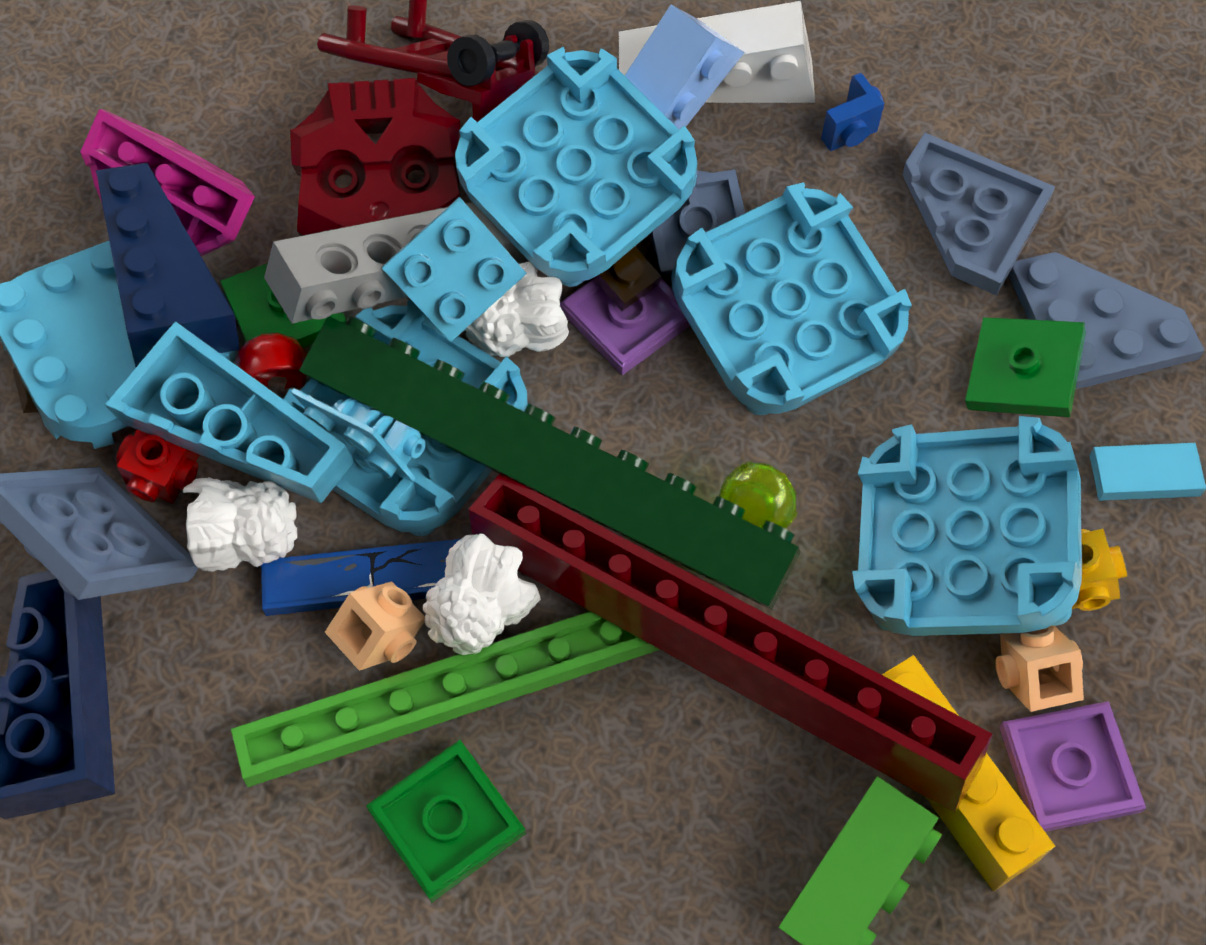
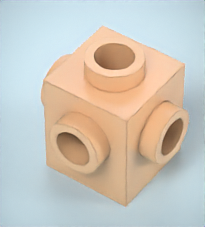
(376, 625)
(1041, 668)

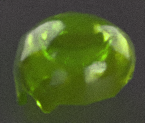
(762, 493)

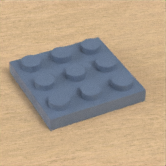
(90, 532)

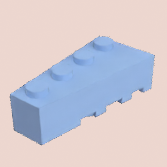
(682, 65)

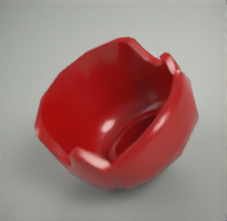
(273, 357)

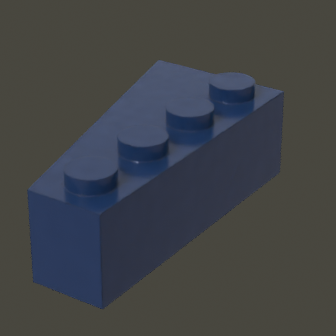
(159, 266)
(54, 702)

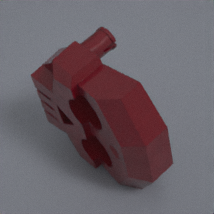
(337, 143)

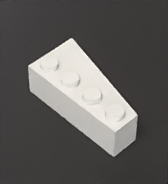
(775, 57)

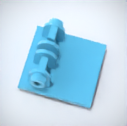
(454, 269)
(379, 438)

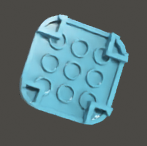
(576, 166)
(789, 300)
(70, 342)
(442, 475)
(970, 531)

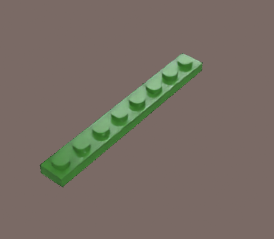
(430, 695)

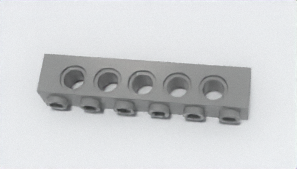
(343, 266)

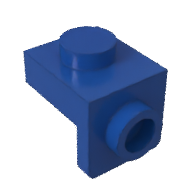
(855, 119)

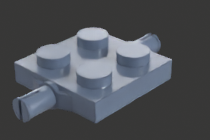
(711, 204)

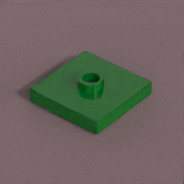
(260, 311)
(1026, 366)
(446, 820)

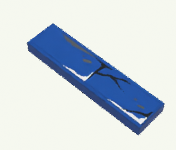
(328, 578)

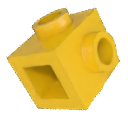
(1100, 571)

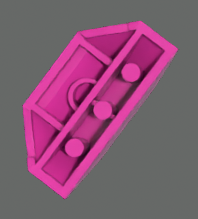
(203, 195)

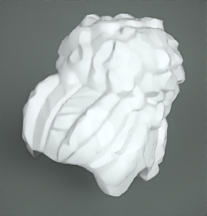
(523, 317)
(238, 523)
(478, 595)

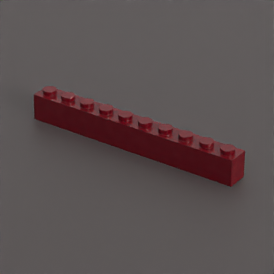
(736, 644)

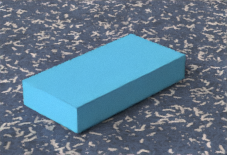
(1147, 471)

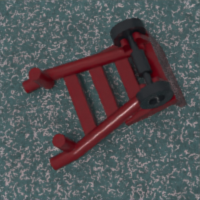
(448, 62)

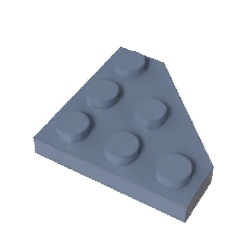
(974, 209)
(1123, 325)

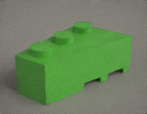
(863, 869)

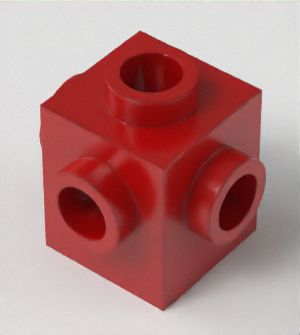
(155, 467)

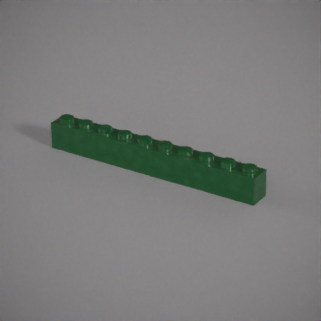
(553, 462)

